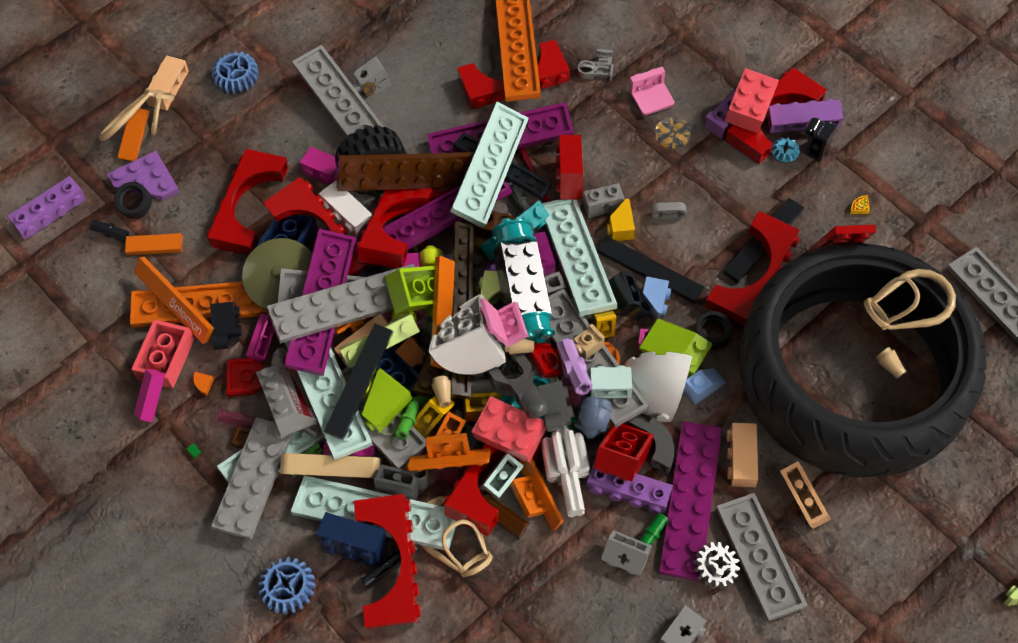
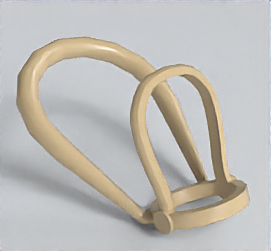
(128, 112)
(872, 302)
(459, 568)

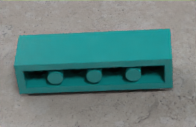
(536, 214)

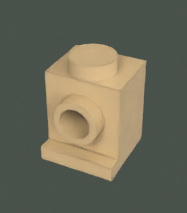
(589, 342)

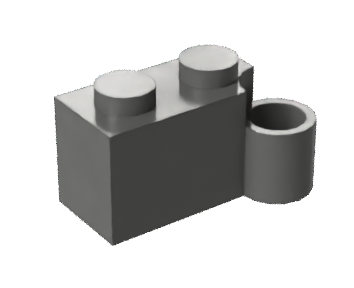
(558, 412)
(400, 481)

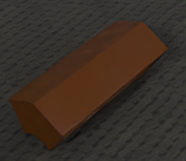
(508, 519)

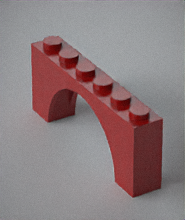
(791, 88)
(484, 90)
(252, 170)
(299, 200)
(778, 241)
(375, 244)
(467, 501)
(400, 604)

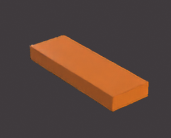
(133, 135)
(154, 244)

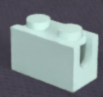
(611, 382)
(501, 476)

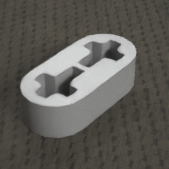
(669, 210)

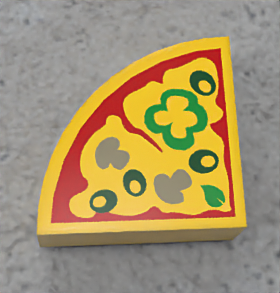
(860, 205)

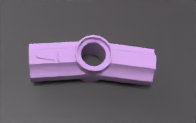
(574, 366)

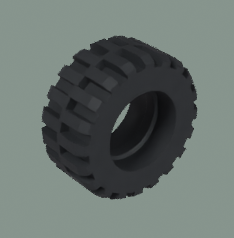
(370, 142)

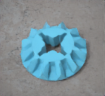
(778, 151)

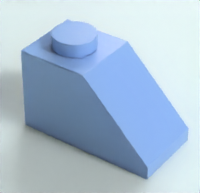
(703, 384)

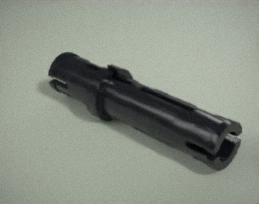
(383, 569)

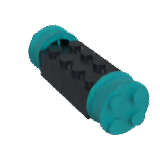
(522, 276)

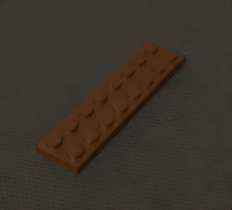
(402, 171)

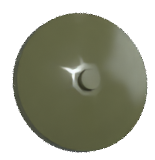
(264, 266)

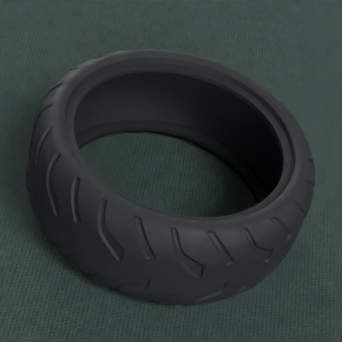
(836, 441)

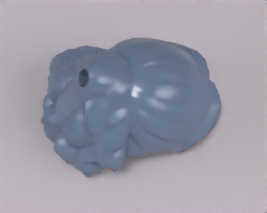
(593, 417)

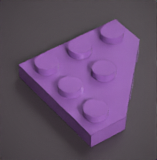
(148, 172)

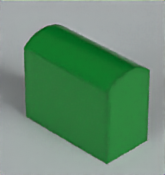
(193, 451)

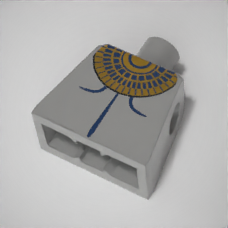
(371, 78)

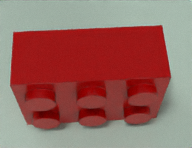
(570, 167)
(623, 452)

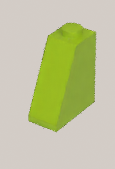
(384, 401)

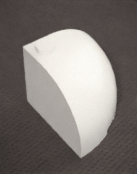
(465, 343)
(660, 381)

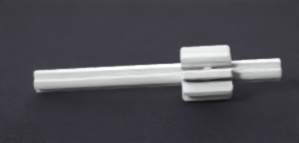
(566, 462)

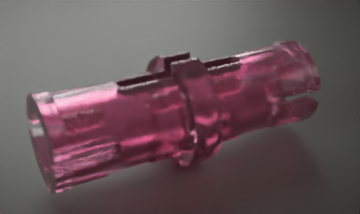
(237, 419)

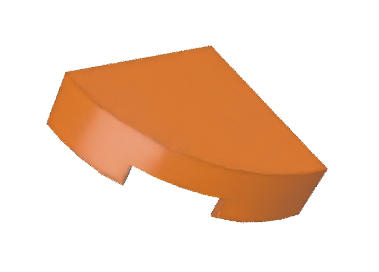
(203, 382)

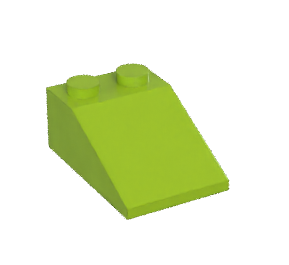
(411, 288)
(671, 338)

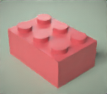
(751, 100)
(164, 350)
(509, 429)

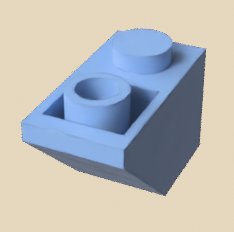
(654, 295)

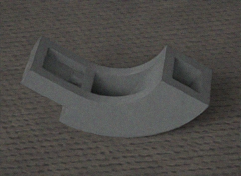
(661, 443)

